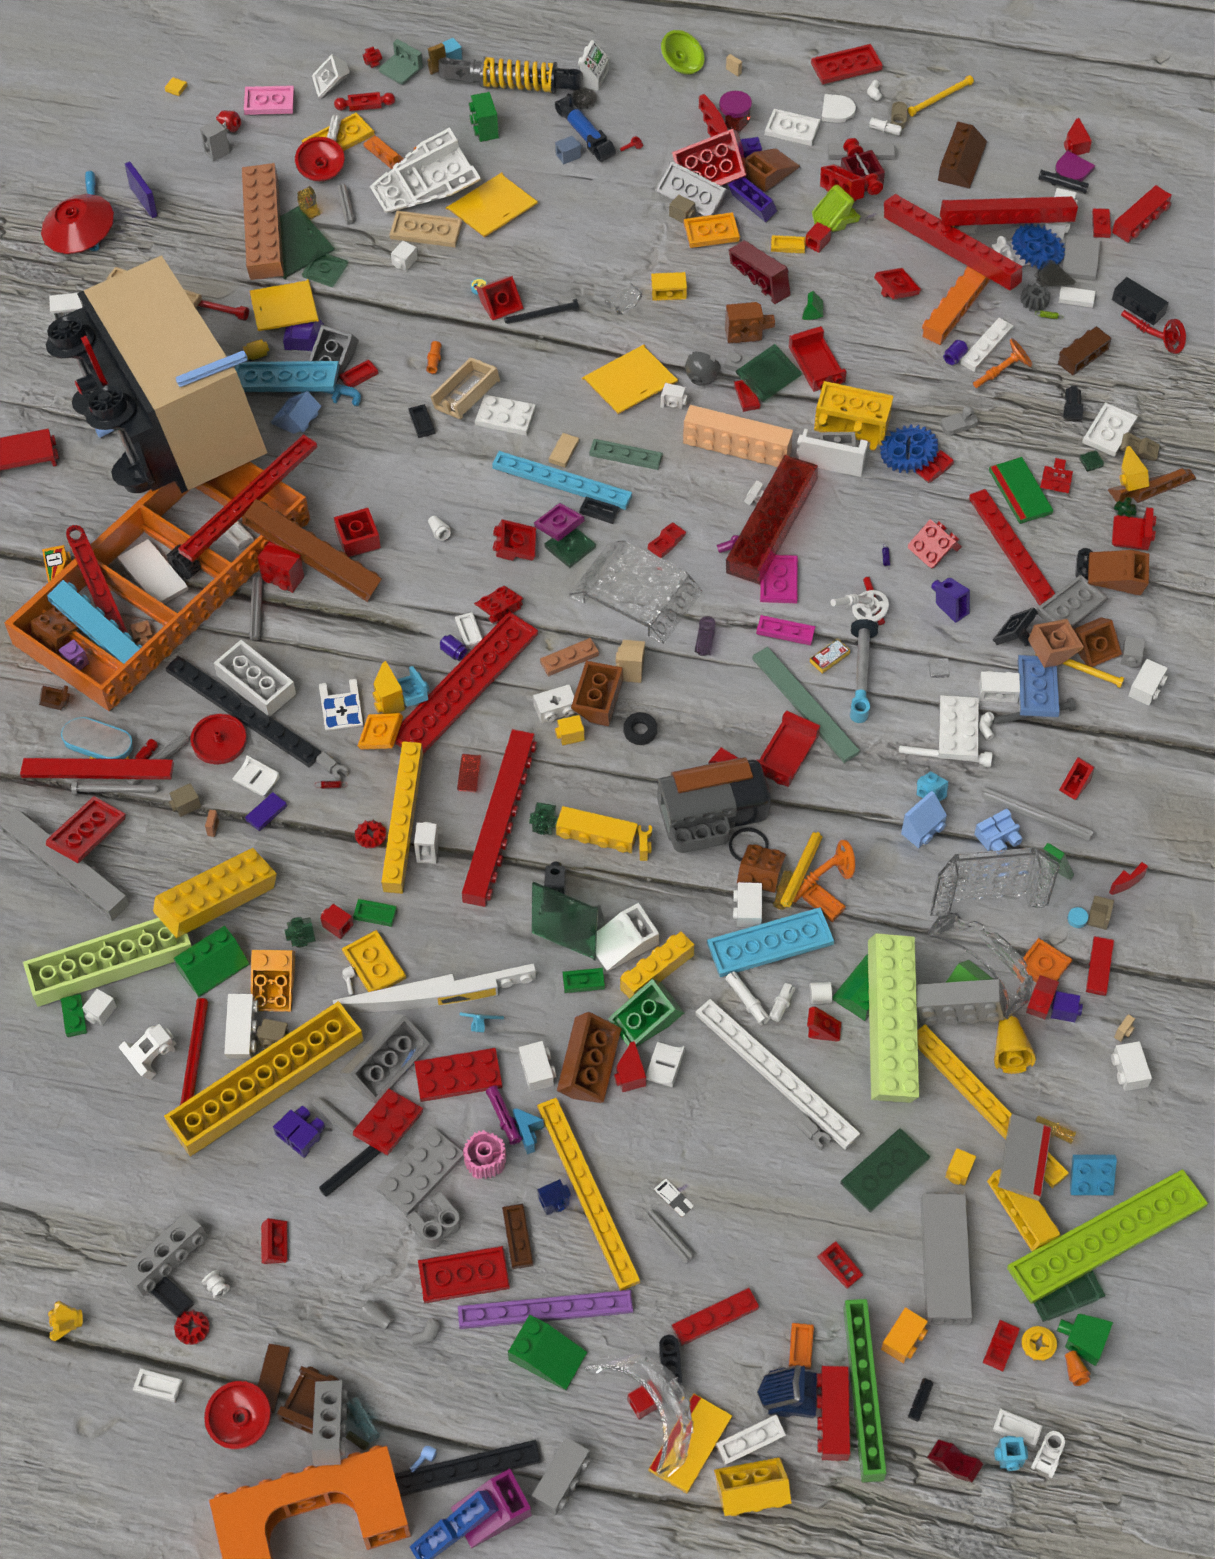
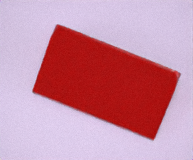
(274, 1241)

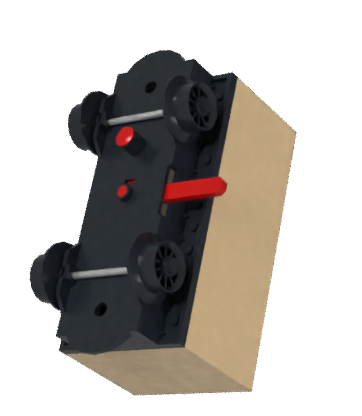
(130, 349)

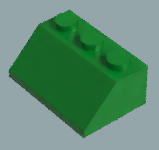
(211, 961)
(855, 991)

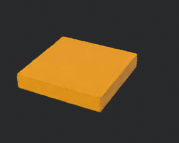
(380, 731)

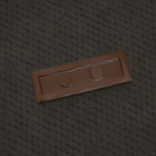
(517, 1236)
(273, 1372)

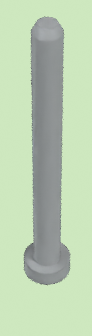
(75, 788)

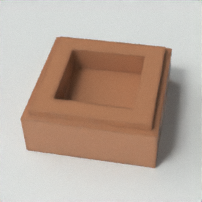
(212, 823)

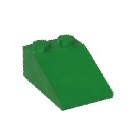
(646, 1013)
(546, 1353)

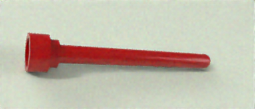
(240, 312)

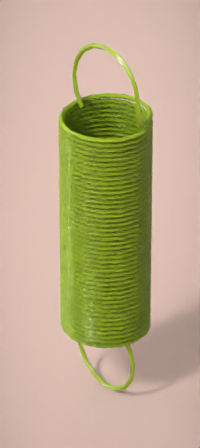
(1046, 314)

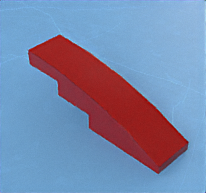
(711, 116)

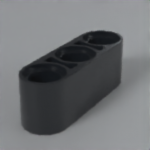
(671, 1358)

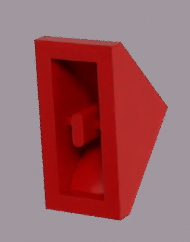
(1077, 778)

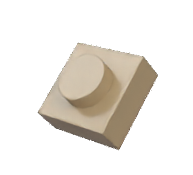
(1125, 1029)

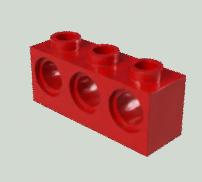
(848, 181)

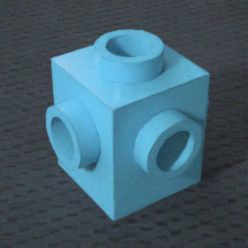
(934, 783)
(1014, 1446)

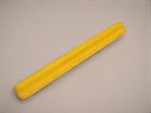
(801, 869)

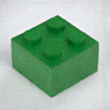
(483, 117)

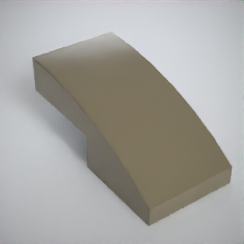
(1144, 448)

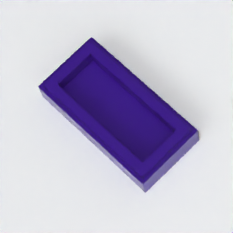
(266, 811)

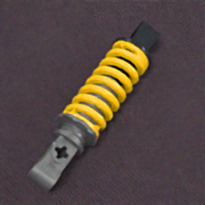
(510, 74)

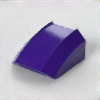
(302, 336)

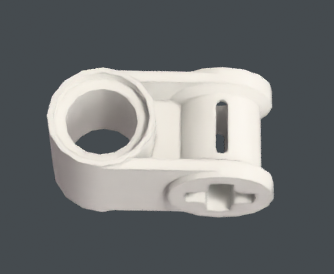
(1048, 1457)

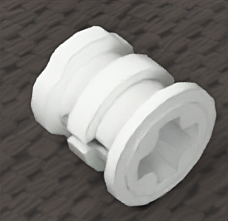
(216, 1284)

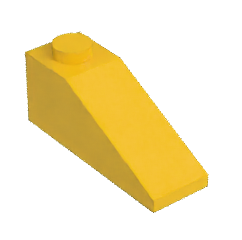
(1133, 471)

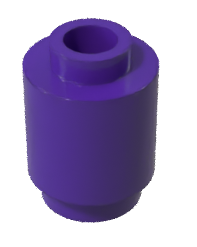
(955, 352)
(453, 647)

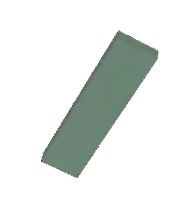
(626, 454)

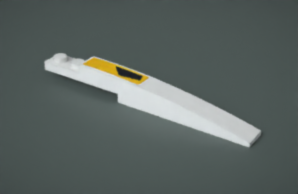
(437, 991)

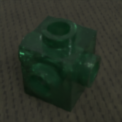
(543, 819)
(300, 931)

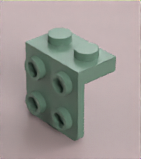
(403, 63)

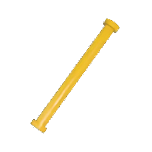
(967, 81)
(1094, 672)

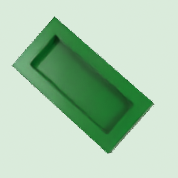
(375, 912)

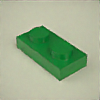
(583, 980)
(73, 1015)

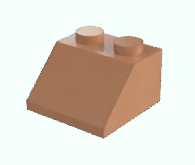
(1054, 642)

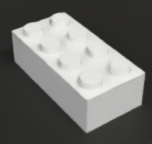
(254, 678)

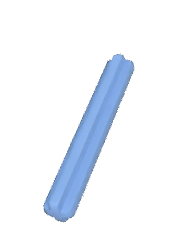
(211, 368)

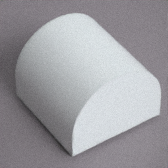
(820, 992)

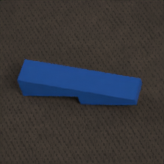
(454, 1527)

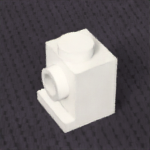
(673, 396)

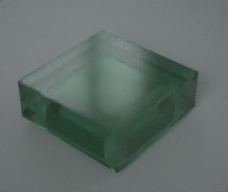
(1091, 460)

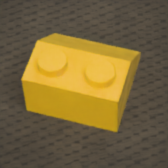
(387, 692)

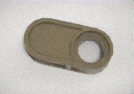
(899, 112)

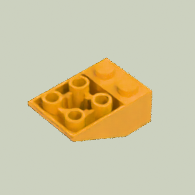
(273, 979)

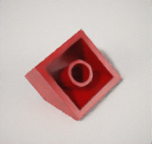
(500, 297)

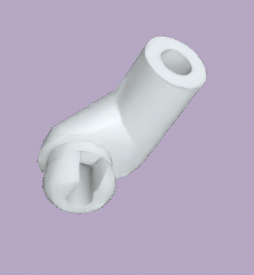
(873, 90)
(984, 725)

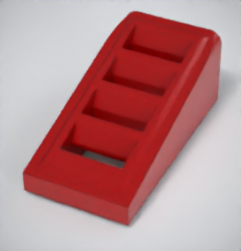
(829, 1264)

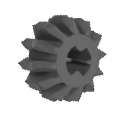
(1035, 297)

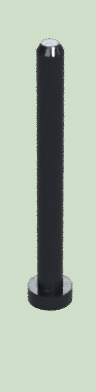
(542, 312)

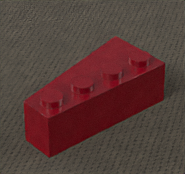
(761, 270)

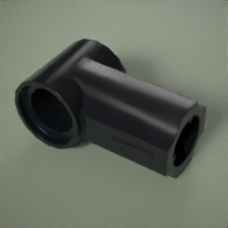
(1073, 408)

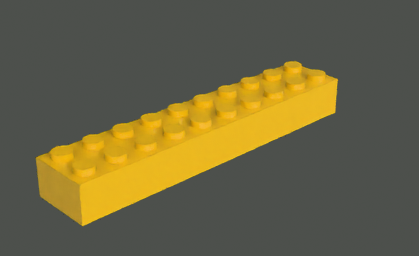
(264, 1078)

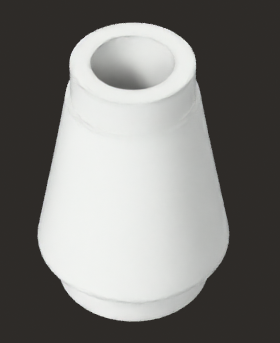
(440, 529)

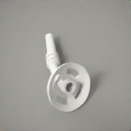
(866, 603)

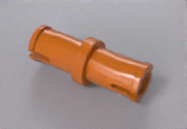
(434, 357)

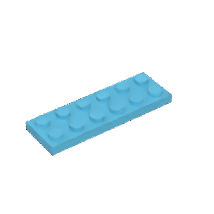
(288, 376)
(770, 942)

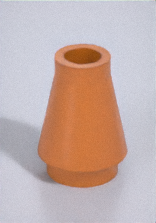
(1077, 1371)

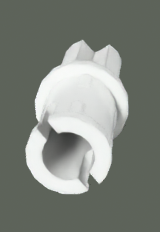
(885, 126)
(782, 1002)

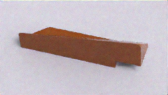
(1156, 486)

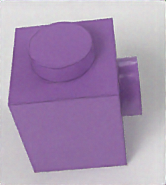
(74, 654)

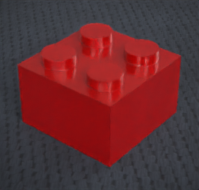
(357, 532)
(280, 567)

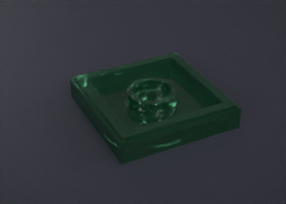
(325, 270)
(571, 547)

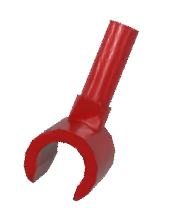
(635, 141)

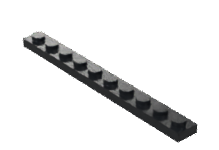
(243, 711)

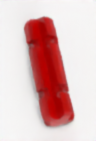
(146, 751)

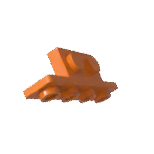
(382, 151)

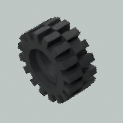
(182, 564)

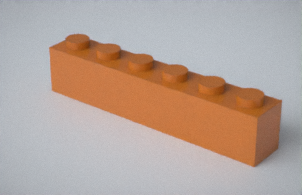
(954, 305)

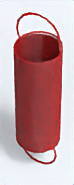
(330, 784)

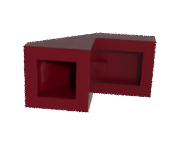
(951, 1460)

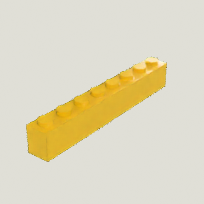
(402, 817)

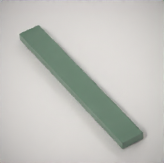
(805, 704)

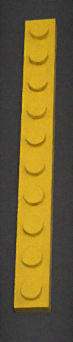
(977, 1094)
(588, 1194)

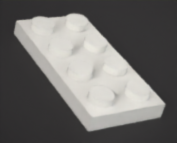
(958, 728)

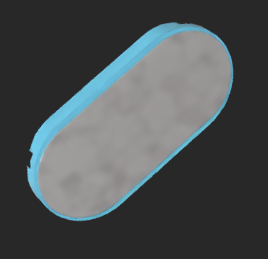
(96, 739)

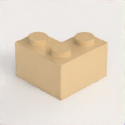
(631, 659)

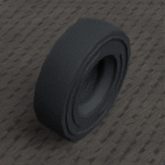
(640, 739)

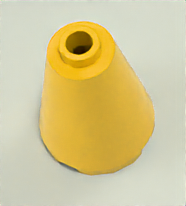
(1012, 1047)

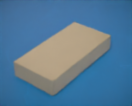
(563, 450)

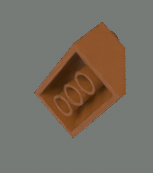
(589, 1058)

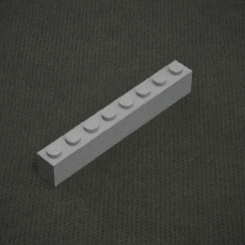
(78, 876)

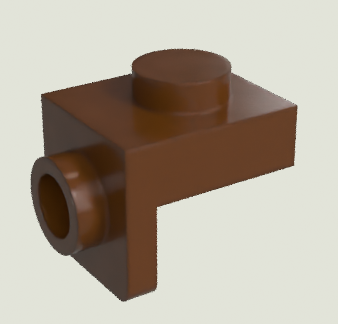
(54, 697)

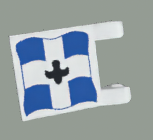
(341, 710)

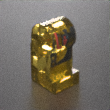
(307, 202)

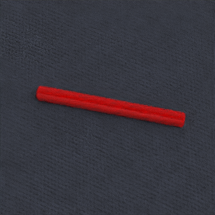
(194, 1049)

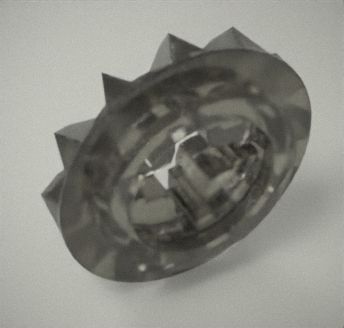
(590, 99)

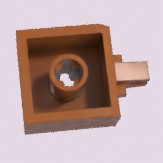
(746, 322)

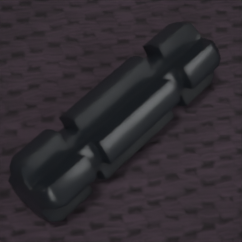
(920, 1399)

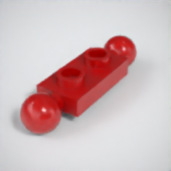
(364, 101)

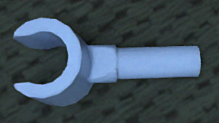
(427, 1453)

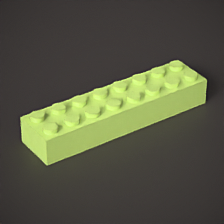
(102, 960)
(893, 1018)

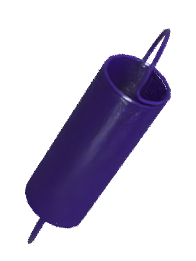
(886, 556)

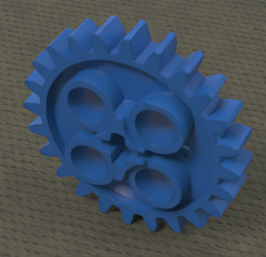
(1037, 245)
(896, 448)

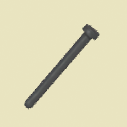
(1070, 704)

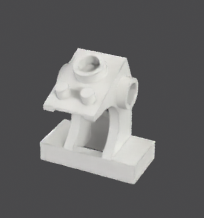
(142, 1061)

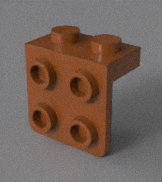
(51, 628)
(761, 866)

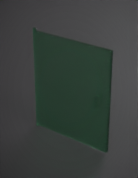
(299, 243)
(564, 920)

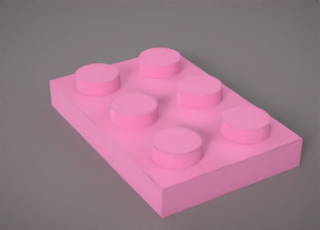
(269, 100)

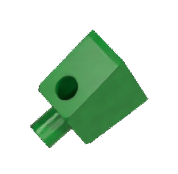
(1086, 1336)

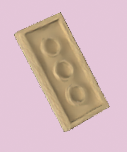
(426, 228)

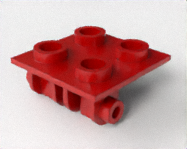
(499, 603)

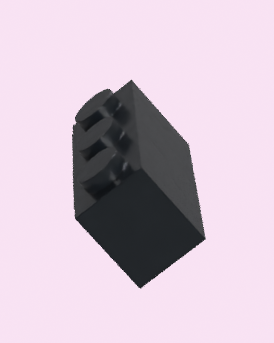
(1140, 301)

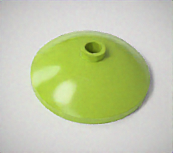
(682, 52)

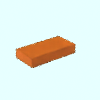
(819, 897)
(801, 1345)

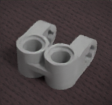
(437, 1225)

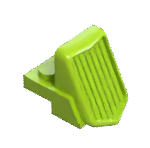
(835, 210)

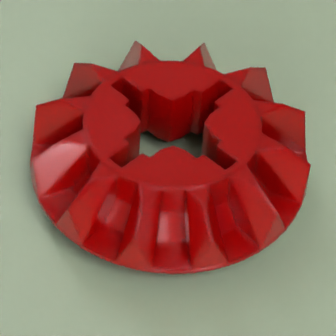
(365, 839)
(197, 1334)

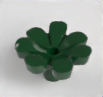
(1125, 507)

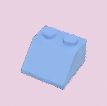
(297, 413)
(924, 820)

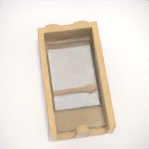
(465, 387)

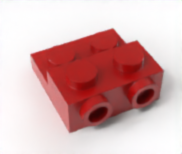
(514, 540)

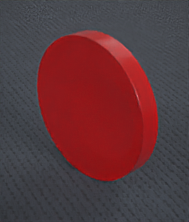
(218, 739)

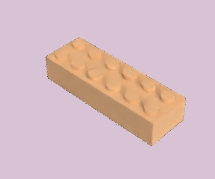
(736, 436)

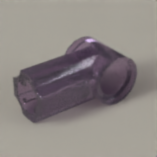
(705, 636)

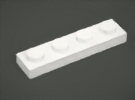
(986, 344)

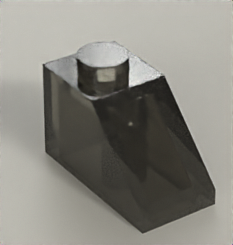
(1052, 275)

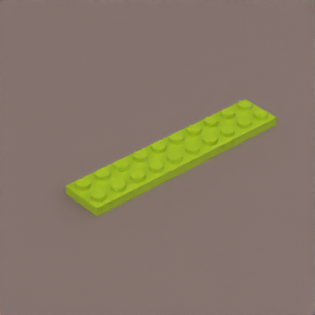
(1106, 1236)

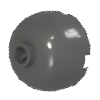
(701, 368)

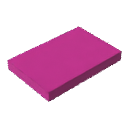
(780, 580)

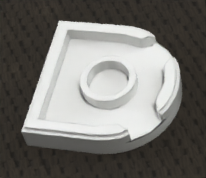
(837, 108)

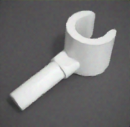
(348, 973)

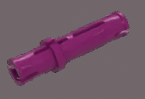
(507, 1122)

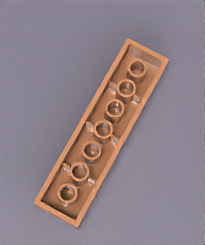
(262, 221)

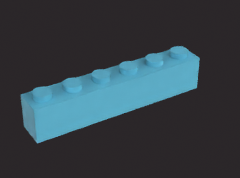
(92, 621)

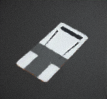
(673, 1197)

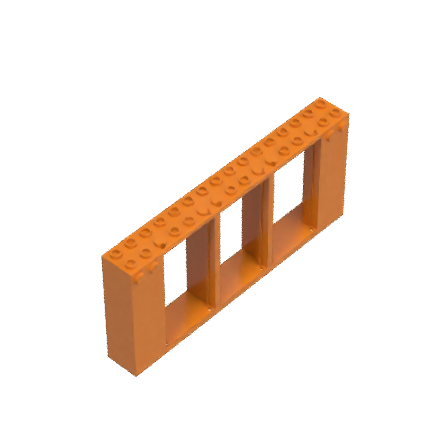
(105, 677)

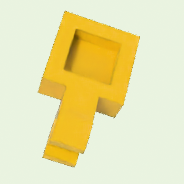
(644, 846)

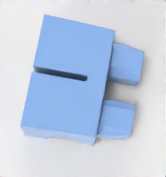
(998, 830)

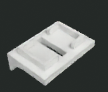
(248, 773)
(668, 1055)

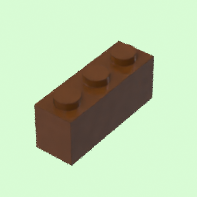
(1084, 350)

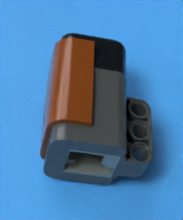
(711, 801)

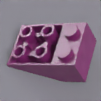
(511, 1505)

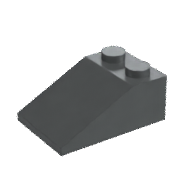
(334, 346)

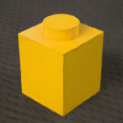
(570, 730)
(960, 1167)

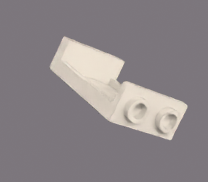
(832, 455)

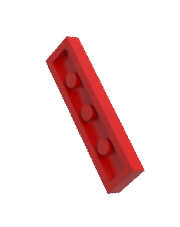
(715, 1316)

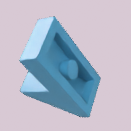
(526, 1126)

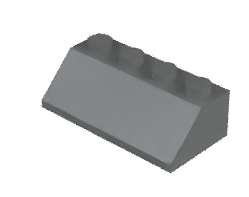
(381, 1059)

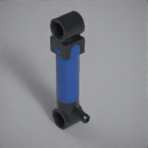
(596, 140)

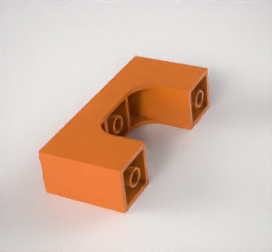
(361, 1482)

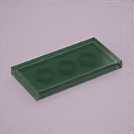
(885, 1170)

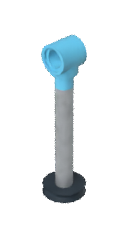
(863, 630)

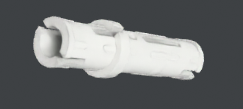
(752, 1004)

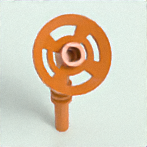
(1018, 354)
(840, 860)

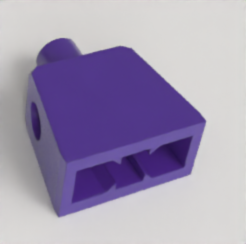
(952, 598)

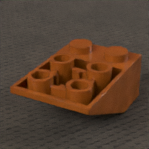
(768, 168)
(1119, 570)

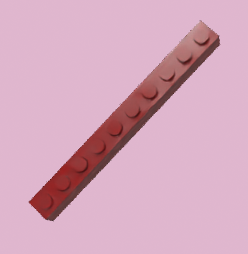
(953, 242)
(498, 818)

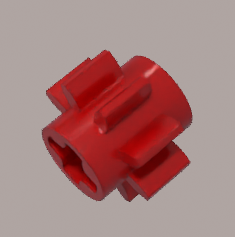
(372, 57)

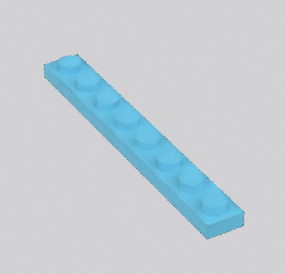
(561, 480)

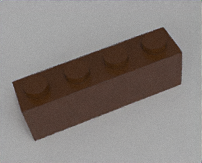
(962, 156)

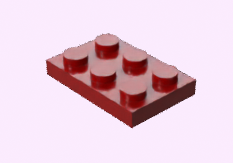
(388, 1121)

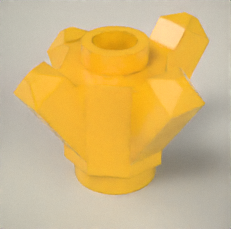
(63, 1320)

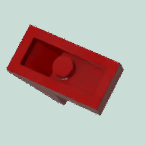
(822, 1025)

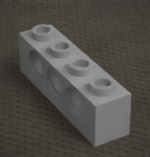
(164, 1254)
(328, 1423)

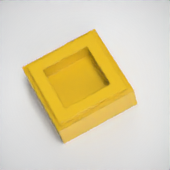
(175, 86)

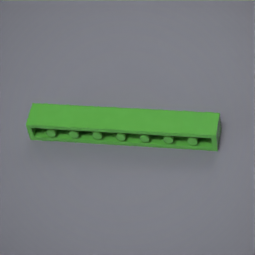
(864, 1391)

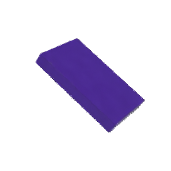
(141, 189)

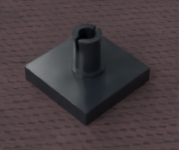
(1016, 627)

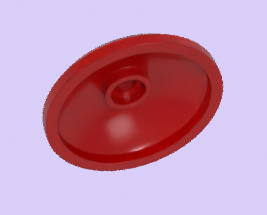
(319, 152)
(225, 1408)

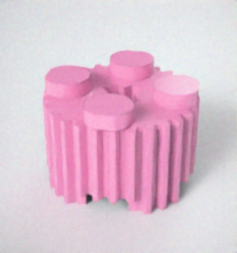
(488, 1164)

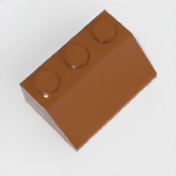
(598, 692)

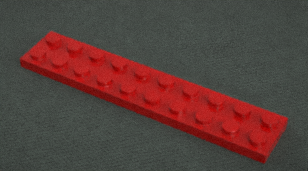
(466, 682)

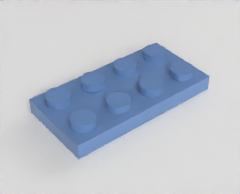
(1037, 688)

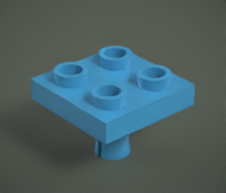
(1093, 1174)

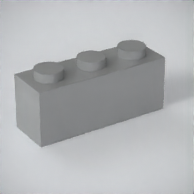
(561, 1476)

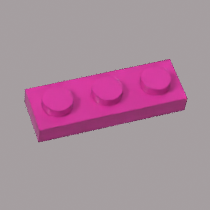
(785, 630)

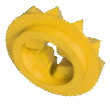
(1048, 1340)

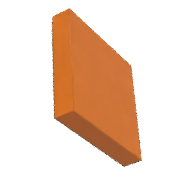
(1046, 961)

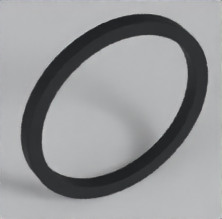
(745, 830)

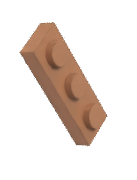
(569, 657)

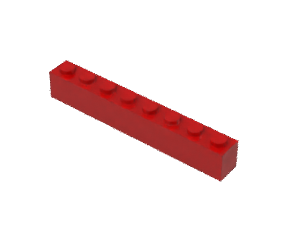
(1008, 211)

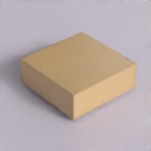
(734, 65)

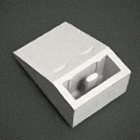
(625, 937)

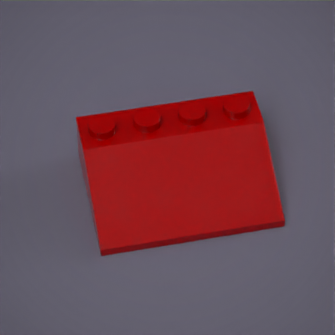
(715, 158)

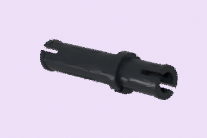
(1057, 179)

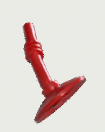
(1169, 337)

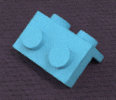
(414, 688)

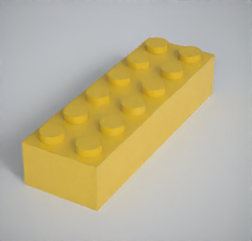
(214, 892)

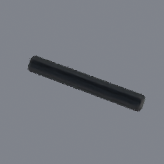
(348, 1170)

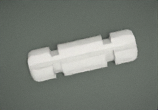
(334, 127)

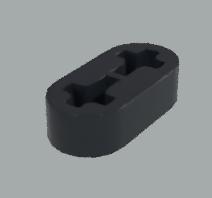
(1080, 563)

